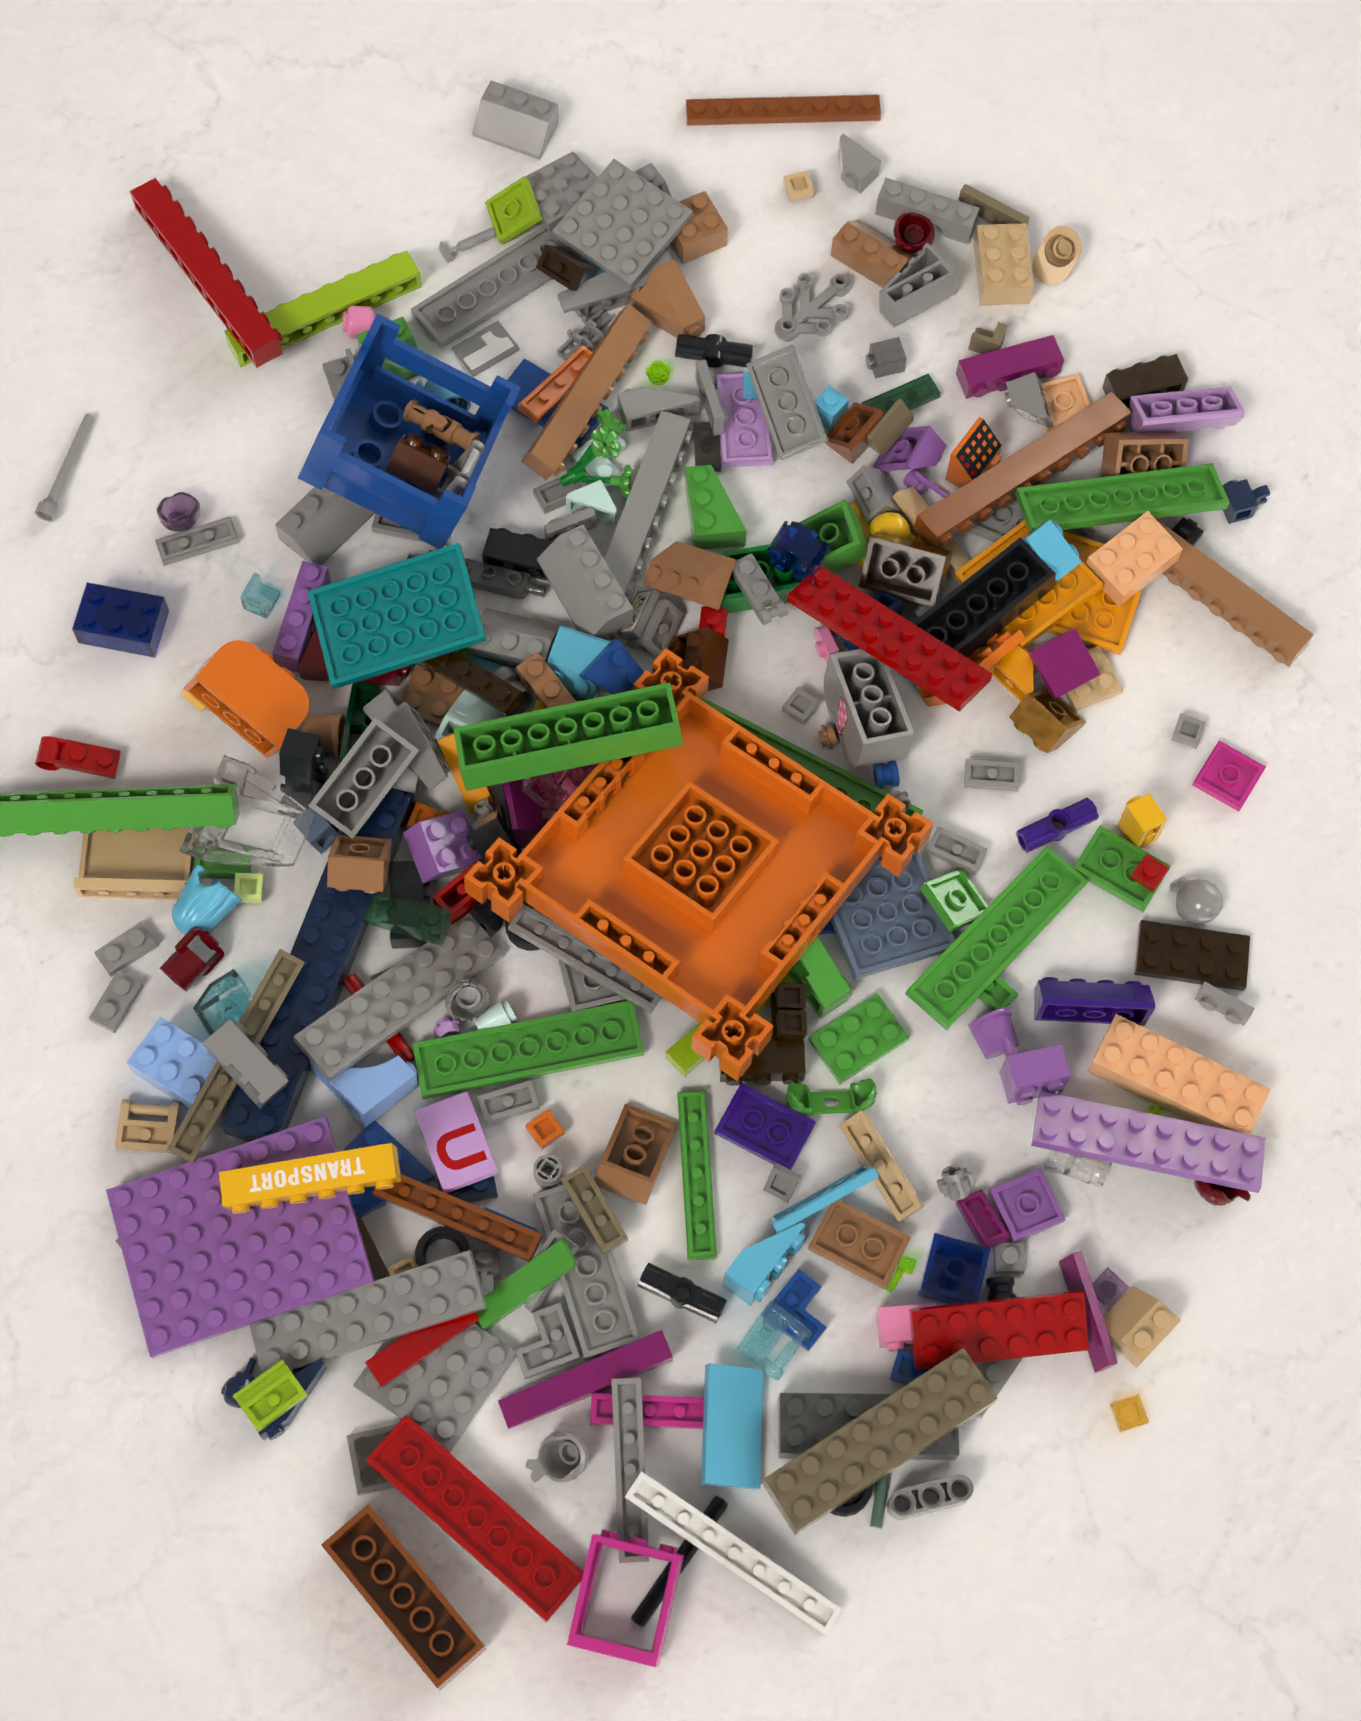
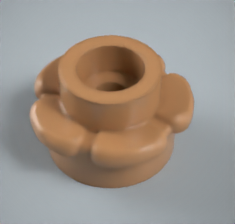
(828, 736)

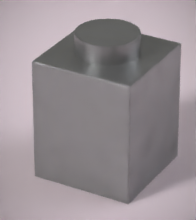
(886, 357)

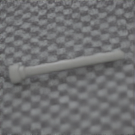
(47, 509)

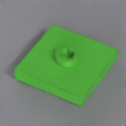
(954, 899)

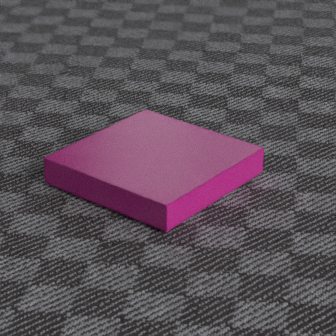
(1228, 776)

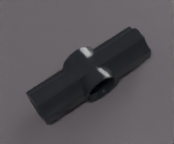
(714, 350)
(699, 1301)

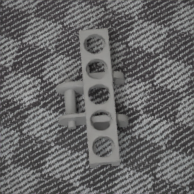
(594, 336)

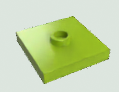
(513, 210)

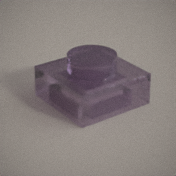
(1109, 1288)

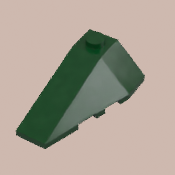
(356, 718)

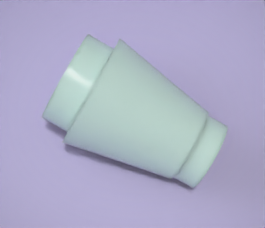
(497, 1015)

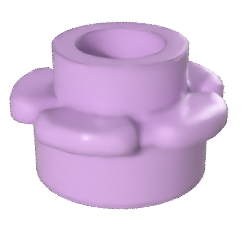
(446, 1027)

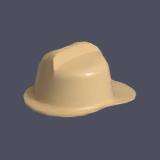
(1057, 255)

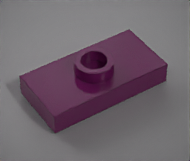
(982, 1219)

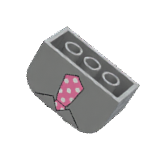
(866, 709)

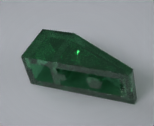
(409, 918)

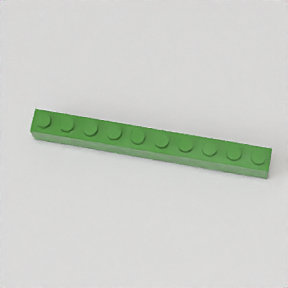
(118, 809)

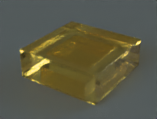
(1129, 1413)

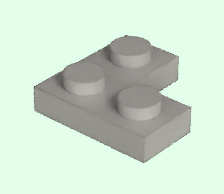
(554, 1349)

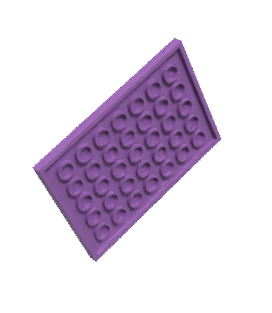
(217, 1271)

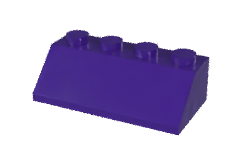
(1091, 1001)

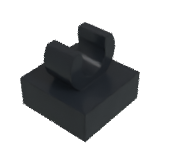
(1188, 530)

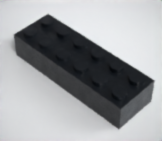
(989, 599)

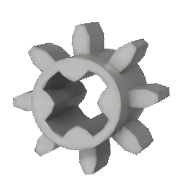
(955, 1182)

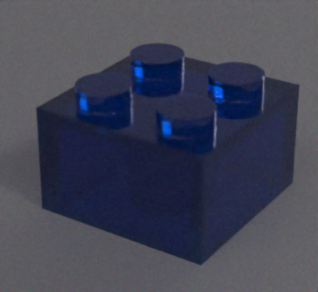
(953, 1270)

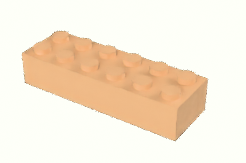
(1177, 1078)

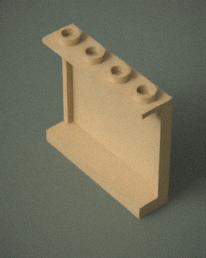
(133, 864)

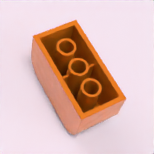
(250, 694)

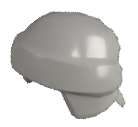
(1197, 900)
(560, 1457)

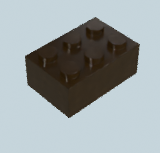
(905, 568)

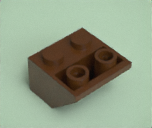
(418, 462)
(704, 651)

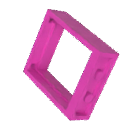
(613, 1648)

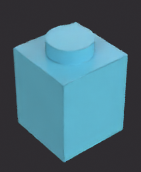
(831, 407)

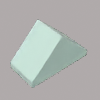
(595, 496)

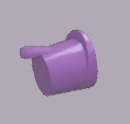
(995, 1033)

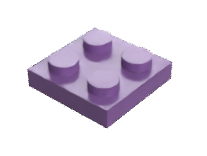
(1026, 1205)

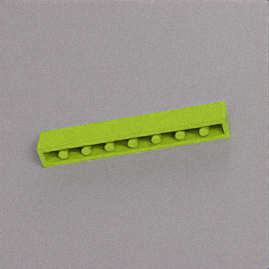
(325, 306)

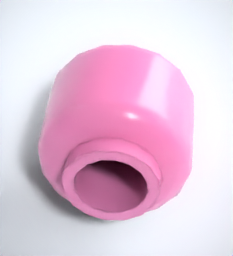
(357, 320)

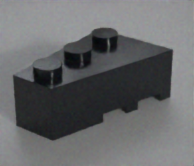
(303, 766)

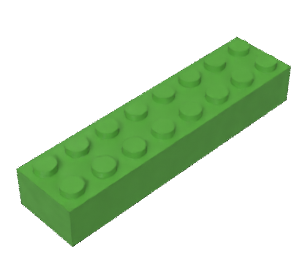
(567, 736)

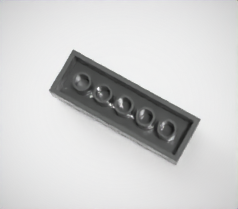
(811, 1417)

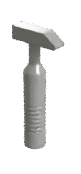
(466, 243)

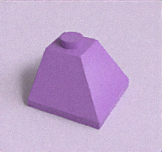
(913, 449)

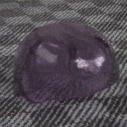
(184, 511)

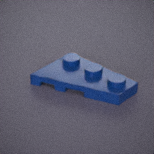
(613, 669)

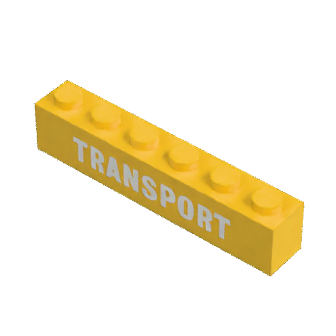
(310, 1177)

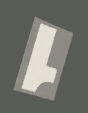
(485, 348)

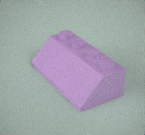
(1185, 410)

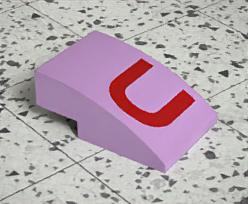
(455, 1142)

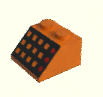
(974, 454)

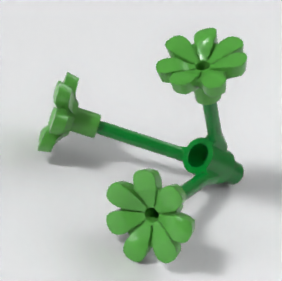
(604, 446)

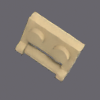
(146, 1135)

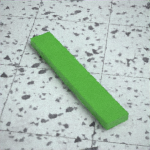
(696, 1175)

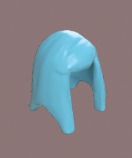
(203, 905)

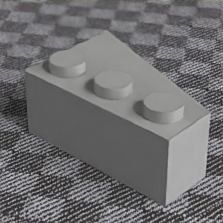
(917, 287)
(246, 1063)

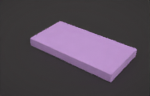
(746, 433)

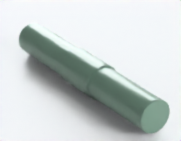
(880, 1497)

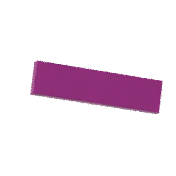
(1099, 1342)

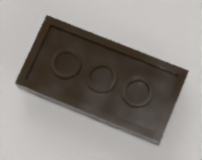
(1192, 955)

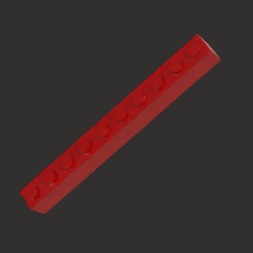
(207, 273)

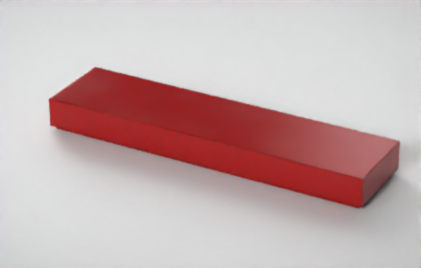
(415, 1347)

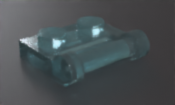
(766, 1334)

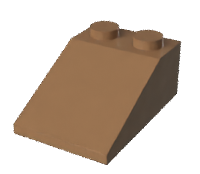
(635, 1154)

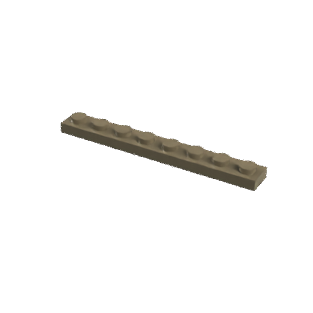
(219, 1083)

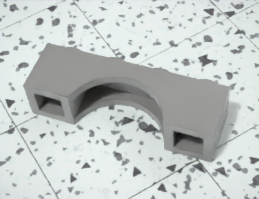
(953, 217)

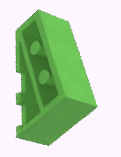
(711, 513)
(823, 982)

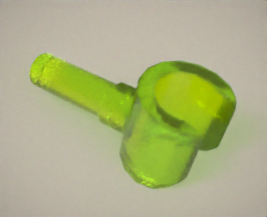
(905, 1265)

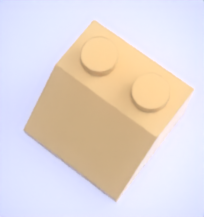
(1138, 1324)

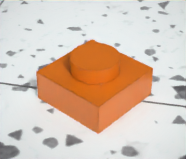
(544, 1129)

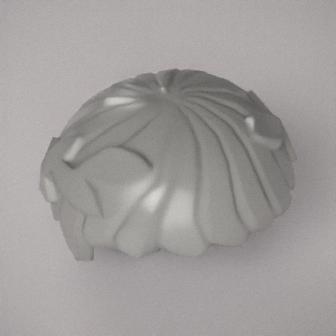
(467, 999)

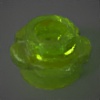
(658, 378)

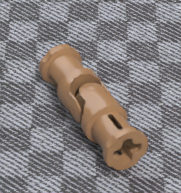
(438, 425)

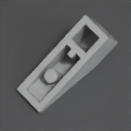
(643, 406)

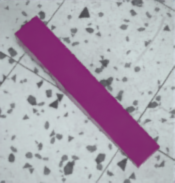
(586, 1379)

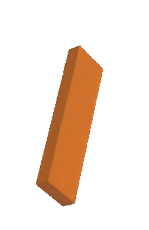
(554, 387)

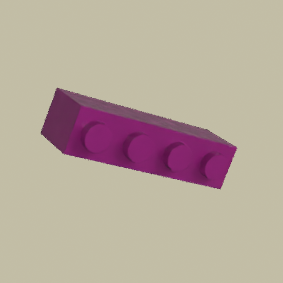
(993, 369)

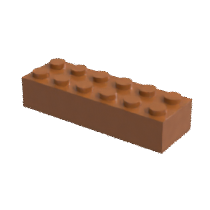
(404, 1597)

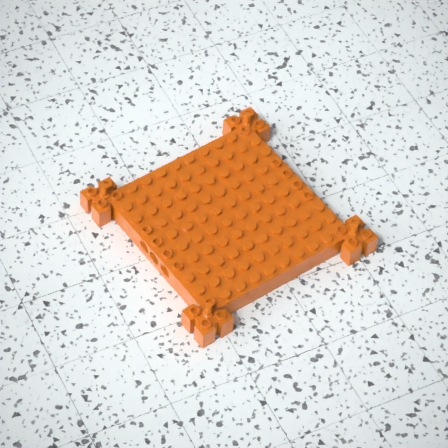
(701, 866)

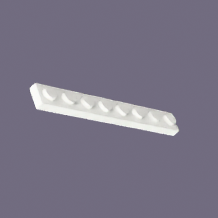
(733, 1553)

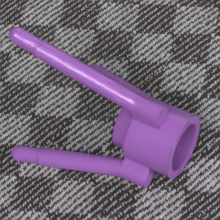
(921, 483)

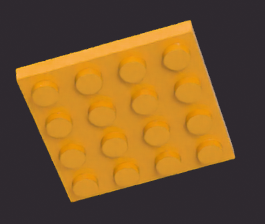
(1062, 600)
(1099, 618)

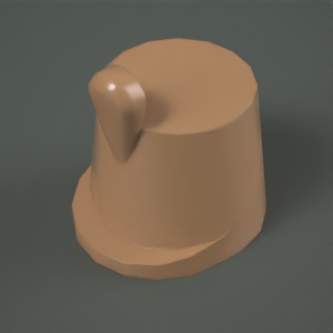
(329, 728)

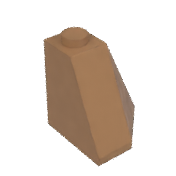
(669, 301)

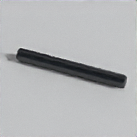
(656, 1593)

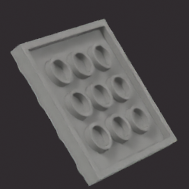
(622, 223)
(446, 1386)

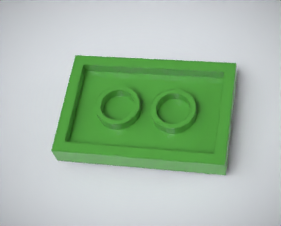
(1109, 864)
(858, 1038)

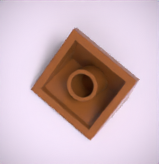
(850, 432)

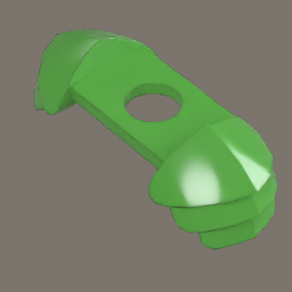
(857, 1098)

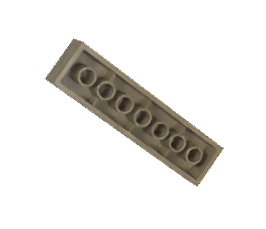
(879, 1441)

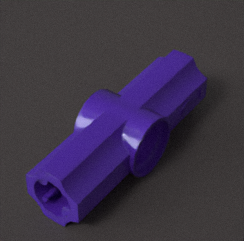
(1044, 832)

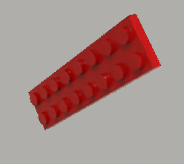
(890, 638)
(476, 1518)

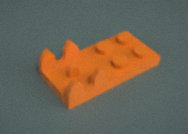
(986, 657)

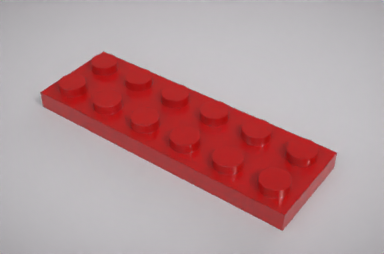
(1000, 1328)

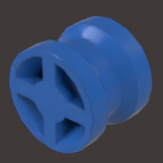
(886, 774)

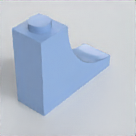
(372, 1089)

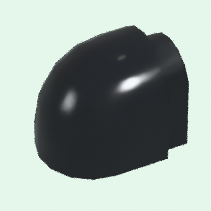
(487, 918)

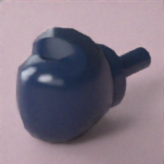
(238, 1382)

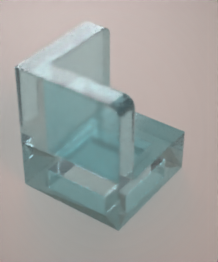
(259, 597)

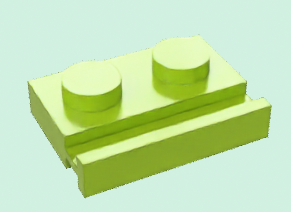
(270, 1395)

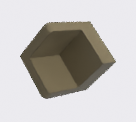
(987, 341)

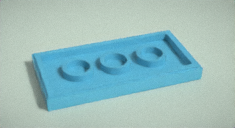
(823, 1198)
(732, 1427)

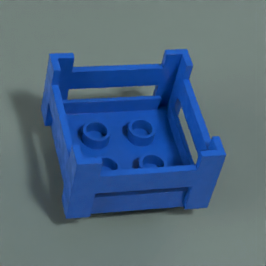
(369, 423)

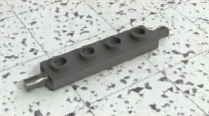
(500, 580)

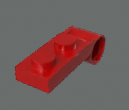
(77, 756)

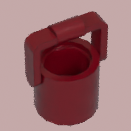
(185, 966)

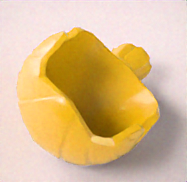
(892, 524)

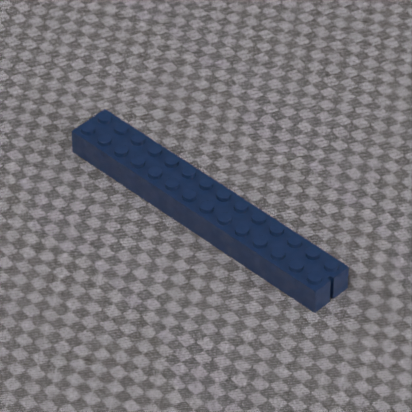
(328, 947)

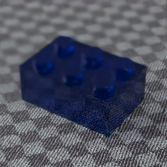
(120, 619)

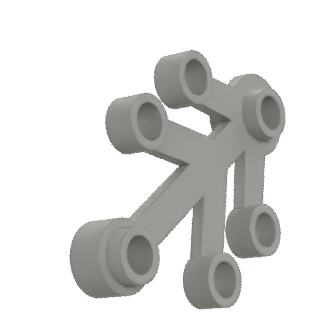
(811, 309)

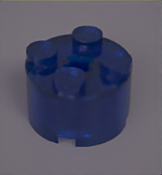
(797, 550)

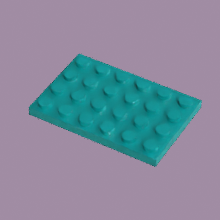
(396, 616)

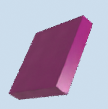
(1064, 663)

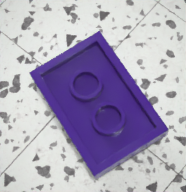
(764, 1127)

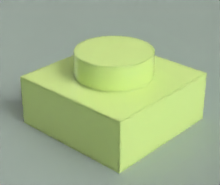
(249, 887)

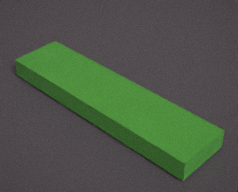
(526, 1283)

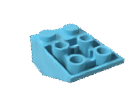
(756, 1265)

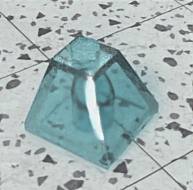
(223, 1000)

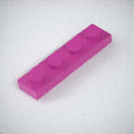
(657, 1411)

